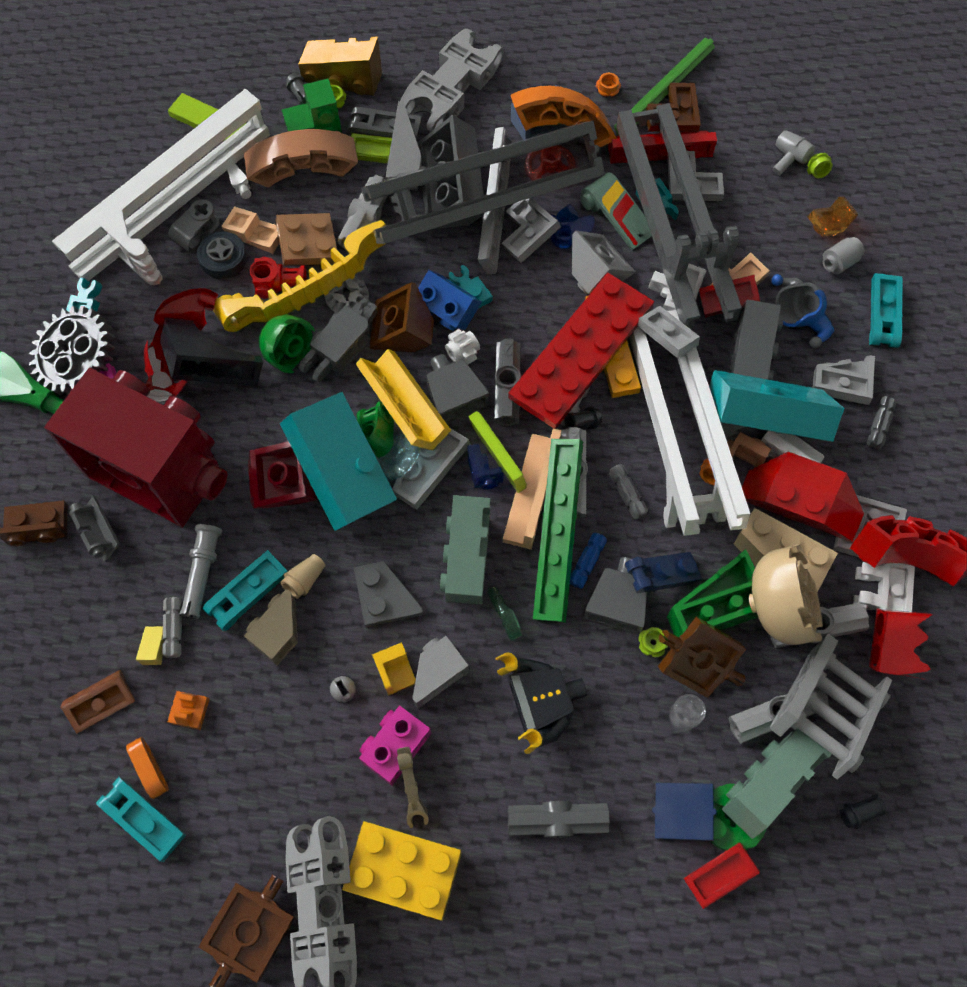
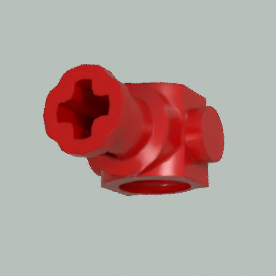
(274, 274)

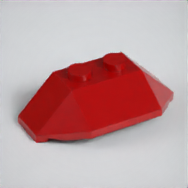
(806, 494)

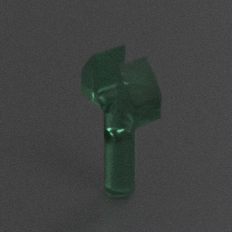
(508, 618)

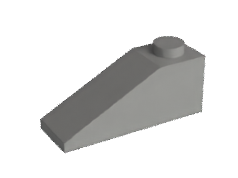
(404, 150)

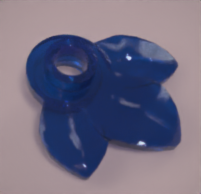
(569, 224)

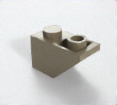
(276, 630)

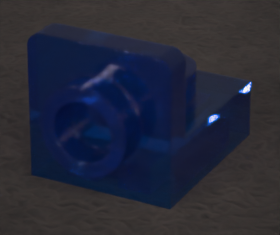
(480, 471)

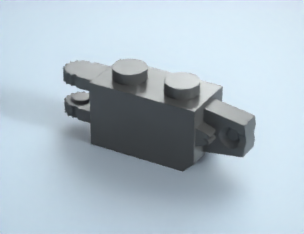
(340, 340)

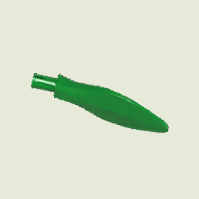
(21, 388)

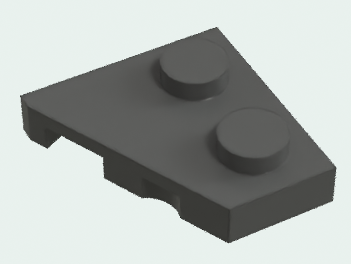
(383, 595)

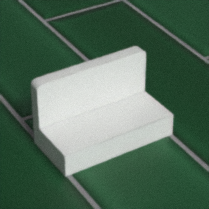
(782, 443)

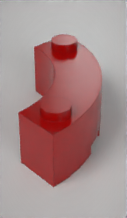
(915, 544)

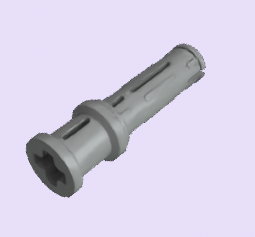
(202, 557)

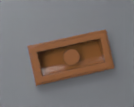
(97, 701)

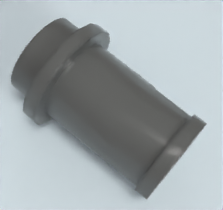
(295, 84)

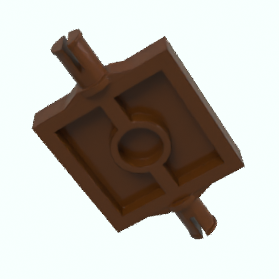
(702, 657)
(247, 932)

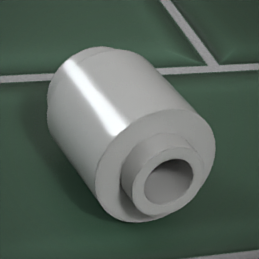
(843, 255)

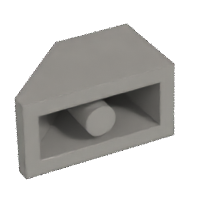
(437, 670)

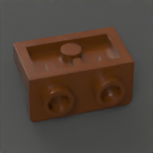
(34, 522)

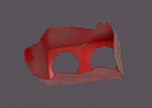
(895, 641)

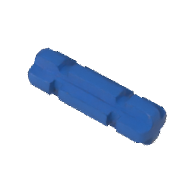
(587, 560)

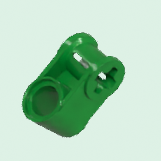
(378, 428)

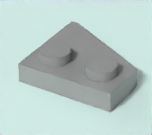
(847, 379)

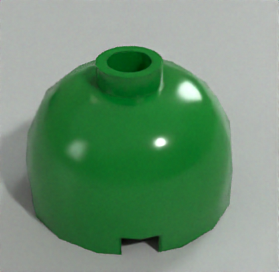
(285, 336)

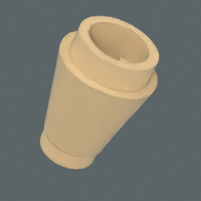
(303, 576)

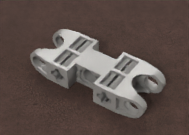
(459, 68)
(320, 886)

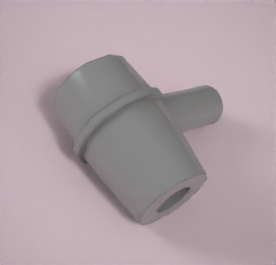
(794, 148)

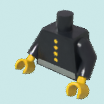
(540, 698)

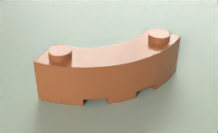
(300, 149)

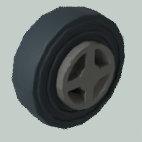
(212, 251)

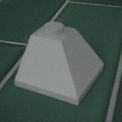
(594, 258)

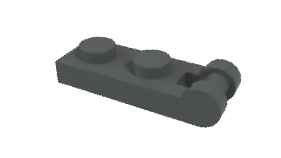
(379, 122)

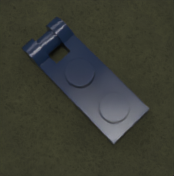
(663, 572)

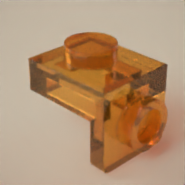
(833, 219)

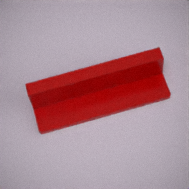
(700, 142)

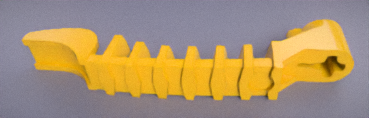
(239, 311)

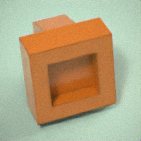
(188, 710)

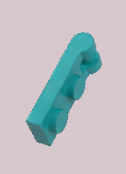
(886, 310)
(245, 590)
(141, 820)

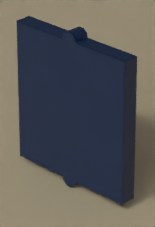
(684, 811)

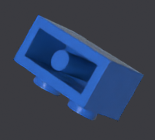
(448, 301)

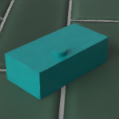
(775, 406)
(337, 460)

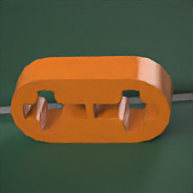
(147, 768)

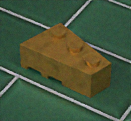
(348, 64)

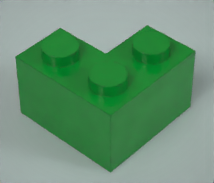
(317, 113)

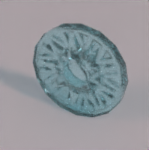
(400, 458)

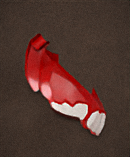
(184, 305)

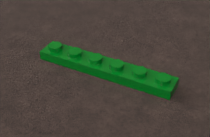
(558, 530)

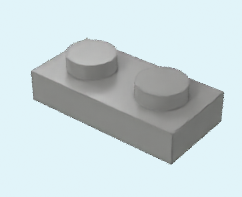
(668, 331)

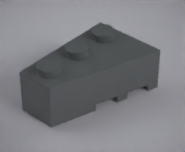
(756, 339)

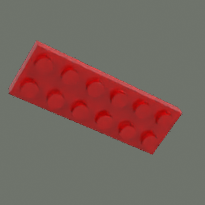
(580, 350)

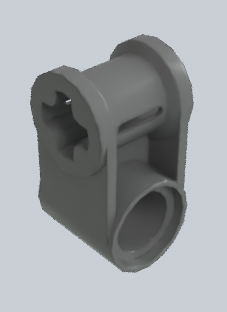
(192, 227)

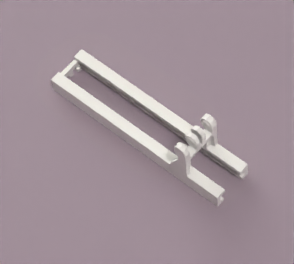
(124, 235)
(727, 496)

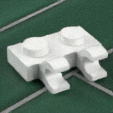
(894, 586)

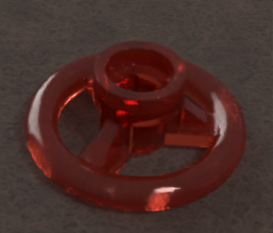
(550, 161)

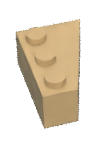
(768, 534)

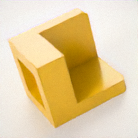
(394, 668)

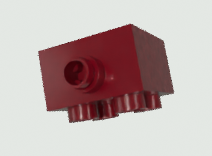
(138, 445)

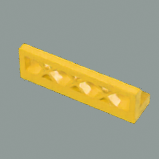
(405, 400)

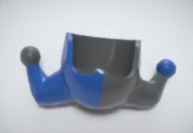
(804, 306)

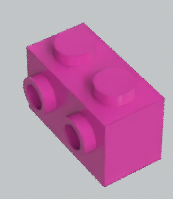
(398, 731)

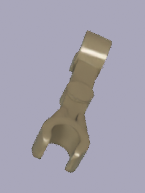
(415, 805)

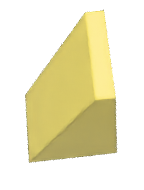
(151, 646)

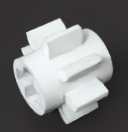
(462, 346)

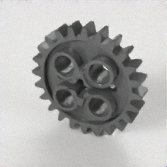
(70, 347)

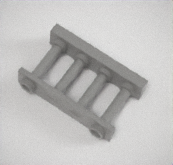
(802, 697)

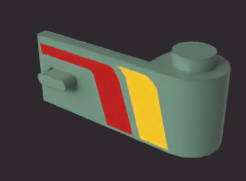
(619, 208)

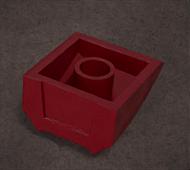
(277, 478)

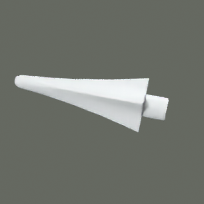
(239, 181)

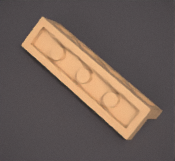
(529, 503)

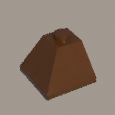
(402, 321)

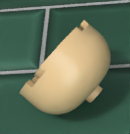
(786, 597)

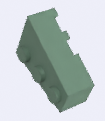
(466, 550)
(773, 781)

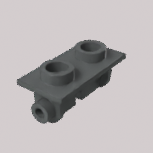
(99, 538)

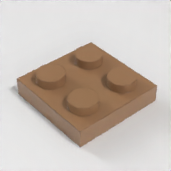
(305, 238)

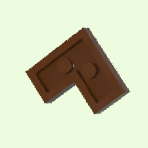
(684, 107)

